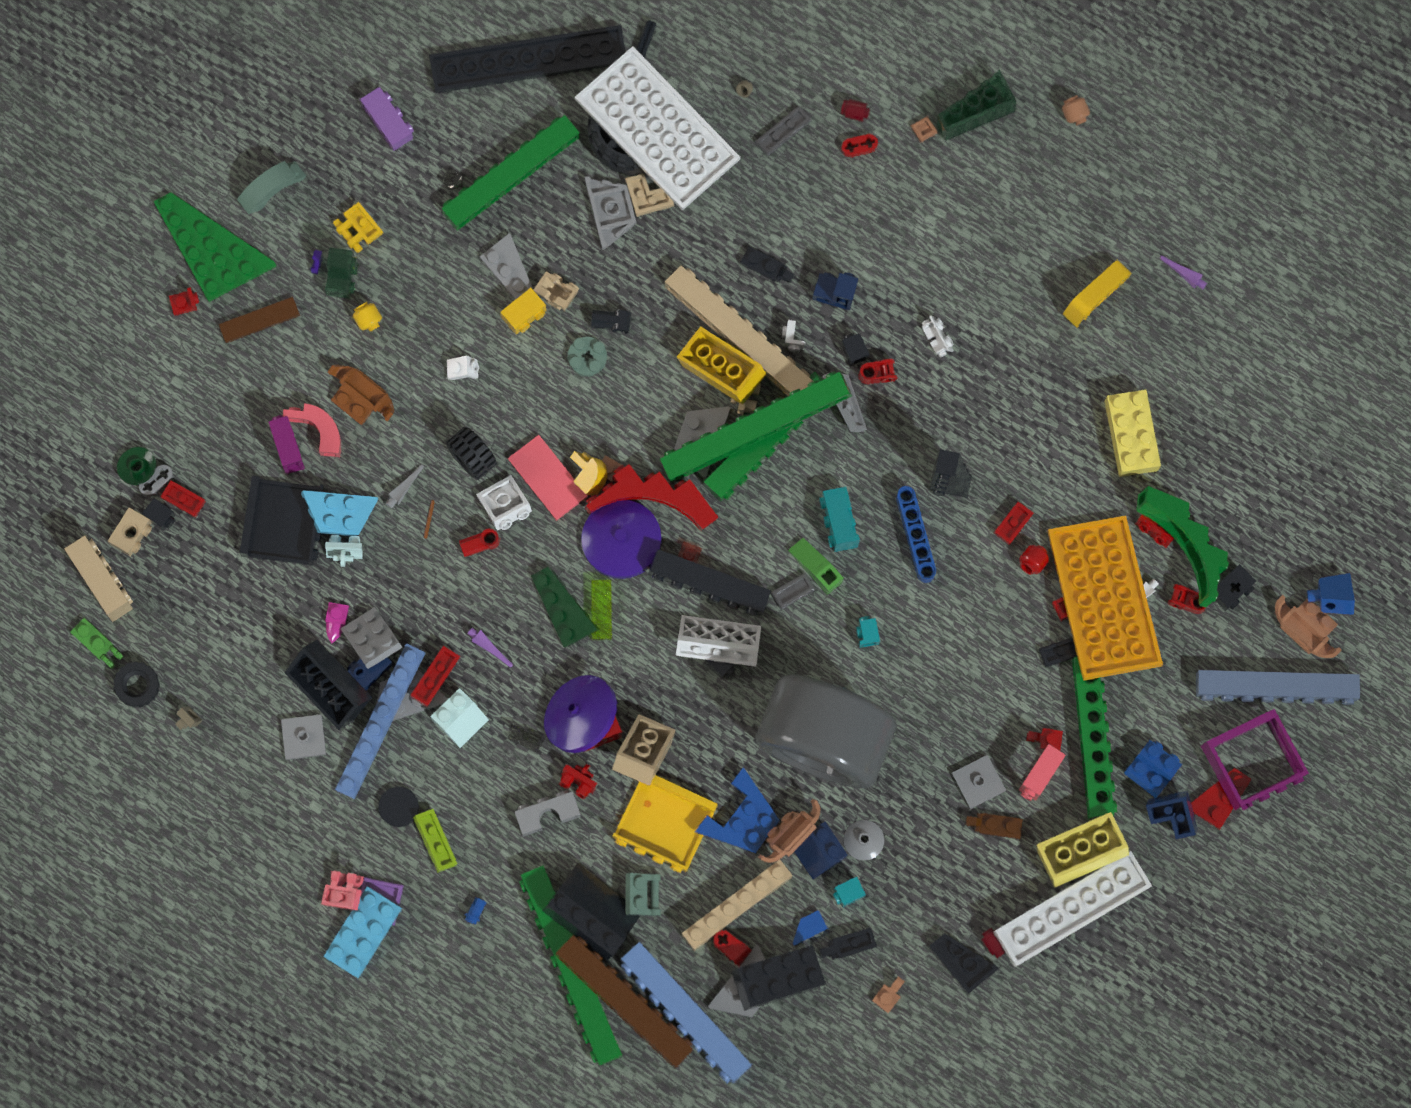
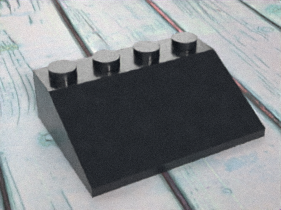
(591, 912)

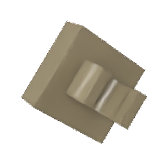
(188, 718)

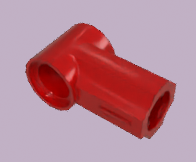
(477, 544)

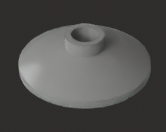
(856, 847)

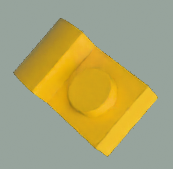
(592, 476)

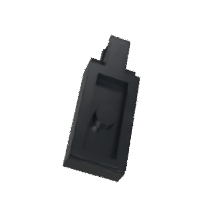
(766, 266)
(849, 944)

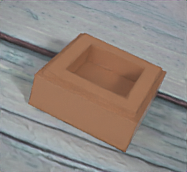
(924, 129)

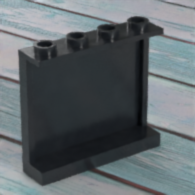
(279, 523)

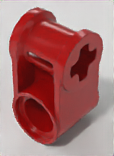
(882, 372)
(1186, 599)
(734, 950)

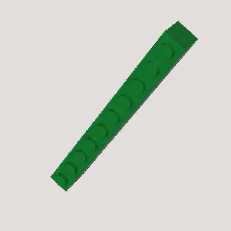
(756, 427)
(586, 1002)

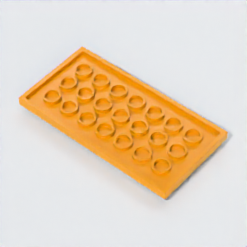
(1104, 598)

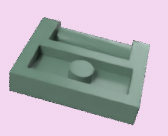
(637, 894)

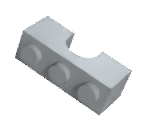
(529, 816)

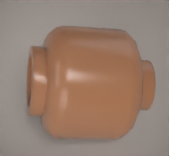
(1075, 110)

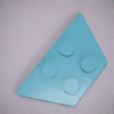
(338, 512)

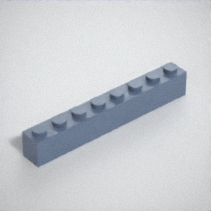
(1277, 685)

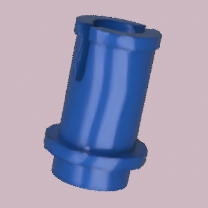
(475, 911)

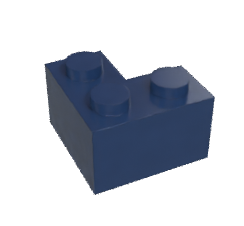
(836, 291)
(1176, 808)

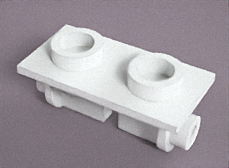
(934, 329)

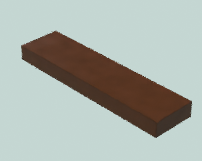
(259, 320)

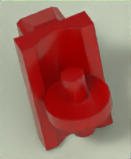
(579, 776)

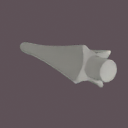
(399, 492)

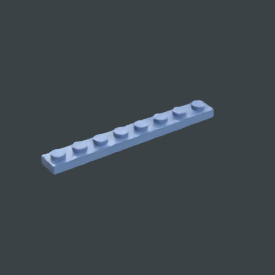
(380, 721)

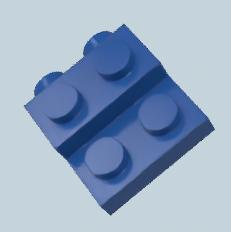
(1153, 768)

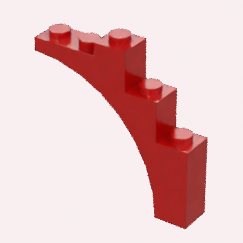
(629, 486)

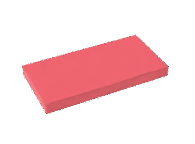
(547, 477)

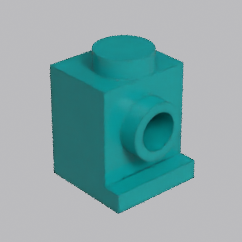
(868, 632)

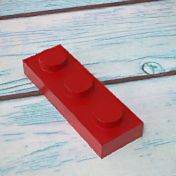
(435, 676)

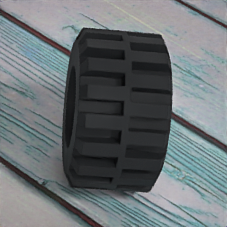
(471, 453)

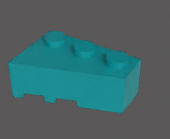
(839, 519)

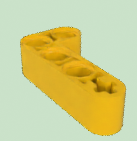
(1096, 293)

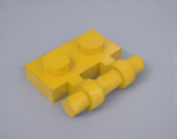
(362, 222)

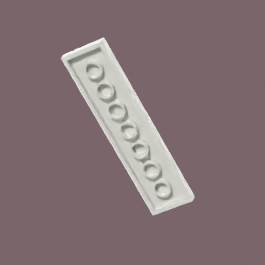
(1072, 909)

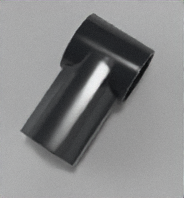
(615, 321)

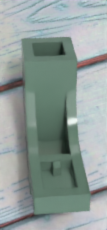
(268, 184)

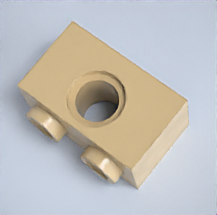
(130, 521)

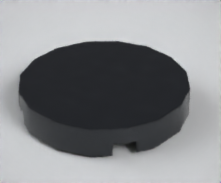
(398, 806)

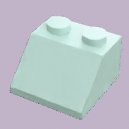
(459, 718)

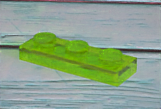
(602, 608)

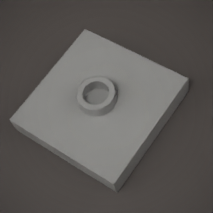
(303, 737)
(978, 782)

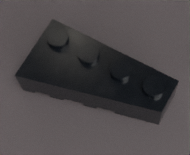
(950, 475)

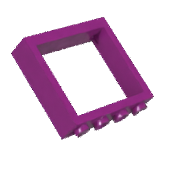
(1284, 741)

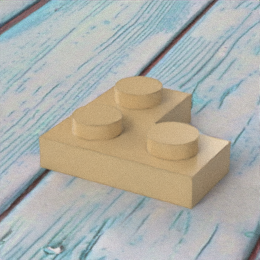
(643, 199)

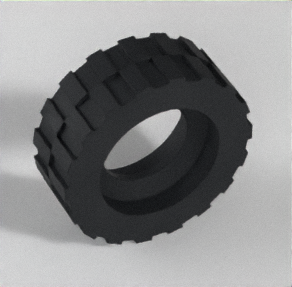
(125, 674)

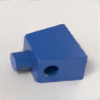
(1334, 594)

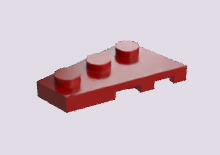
(1214, 804)

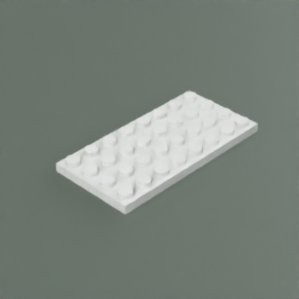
(657, 128)

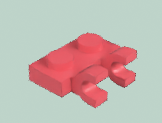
(343, 897)

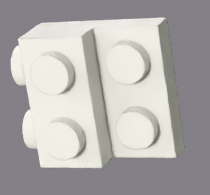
(504, 503)

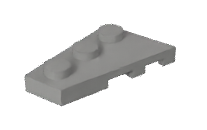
(507, 266)
(850, 410)

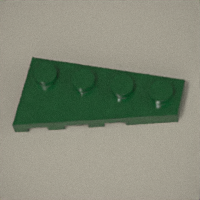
(567, 616)

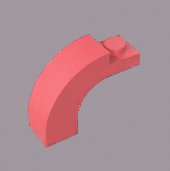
(329, 435)

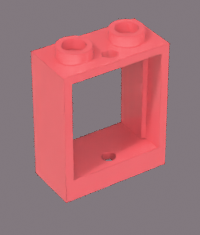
(1041, 773)

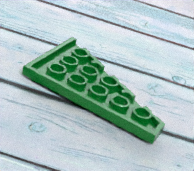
(212, 252)

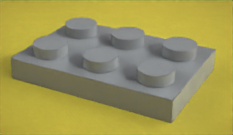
(371, 638)

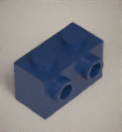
(368, 677)

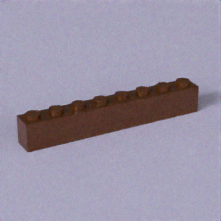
(624, 1002)

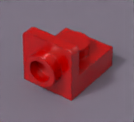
(184, 302)

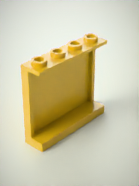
(666, 826)

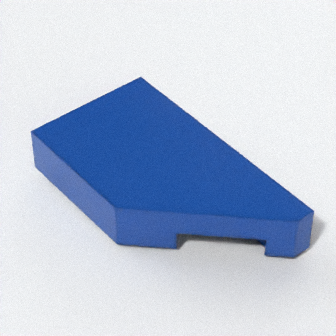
(809, 927)

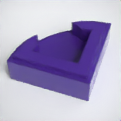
(317, 257)

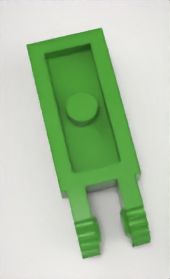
(95, 641)

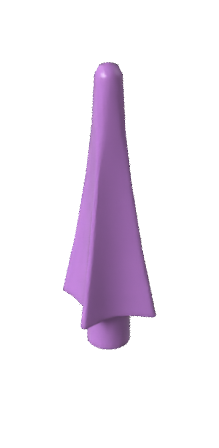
(1190, 276)
(481, 640)

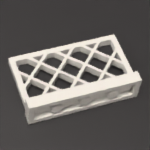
(717, 648)

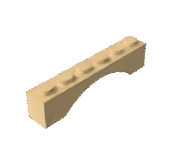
(736, 905)

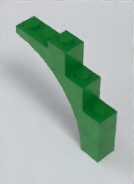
(1192, 537)

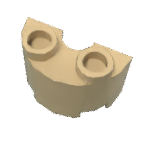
(555, 291)

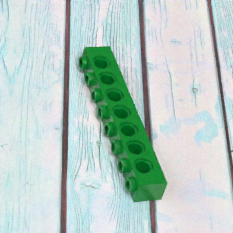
(1088, 747)

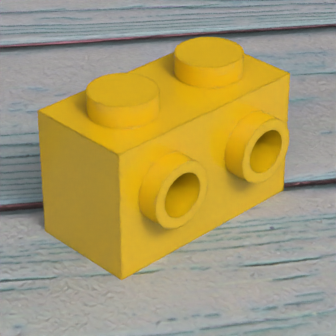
(523, 311)

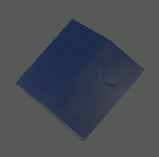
(820, 851)

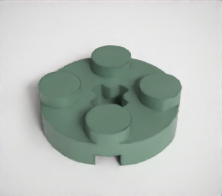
(593, 365)

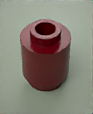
(855, 110)
(992, 943)

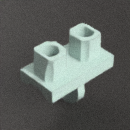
(344, 551)

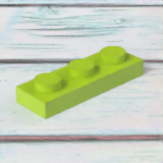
(435, 840)

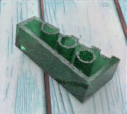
(978, 107)

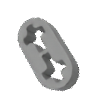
(158, 485)

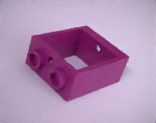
(286, 444)

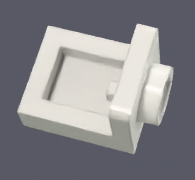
(788, 333)
(462, 368)

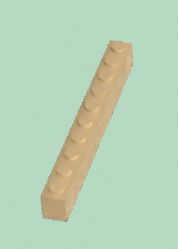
(736, 331)

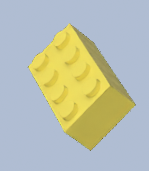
(1132, 433)
(1082, 849)

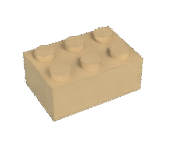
(644, 749)

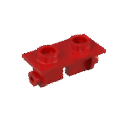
(1150, 527)

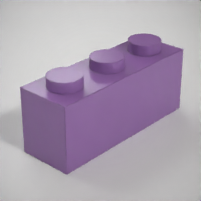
(387, 118)

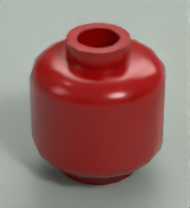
(1033, 559)

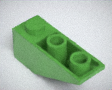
(816, 566)

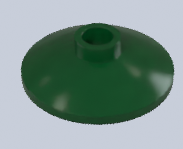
(130, 460)

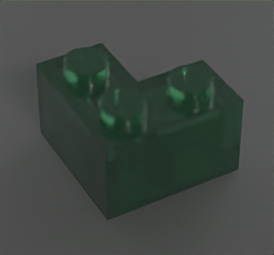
(341, 269)

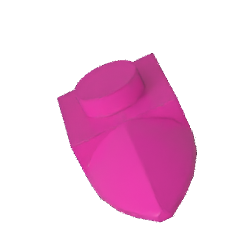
(335, 620)

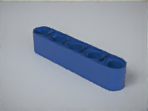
(916, 525)

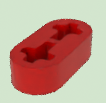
(860, 150)

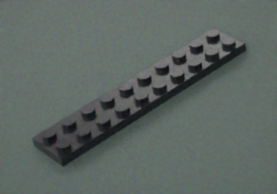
(527, 59)

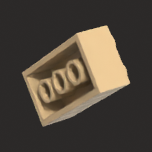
(97, 576)

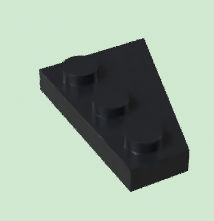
(963, 964)

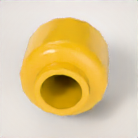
(367, 316)

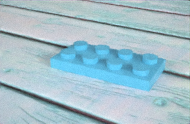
(363, 932)

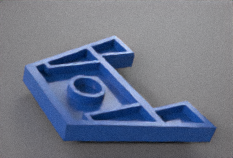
(750, 821)

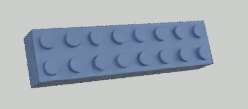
(685, 1013)

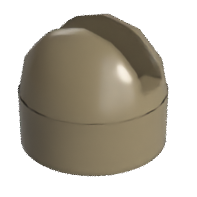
(744, 84)

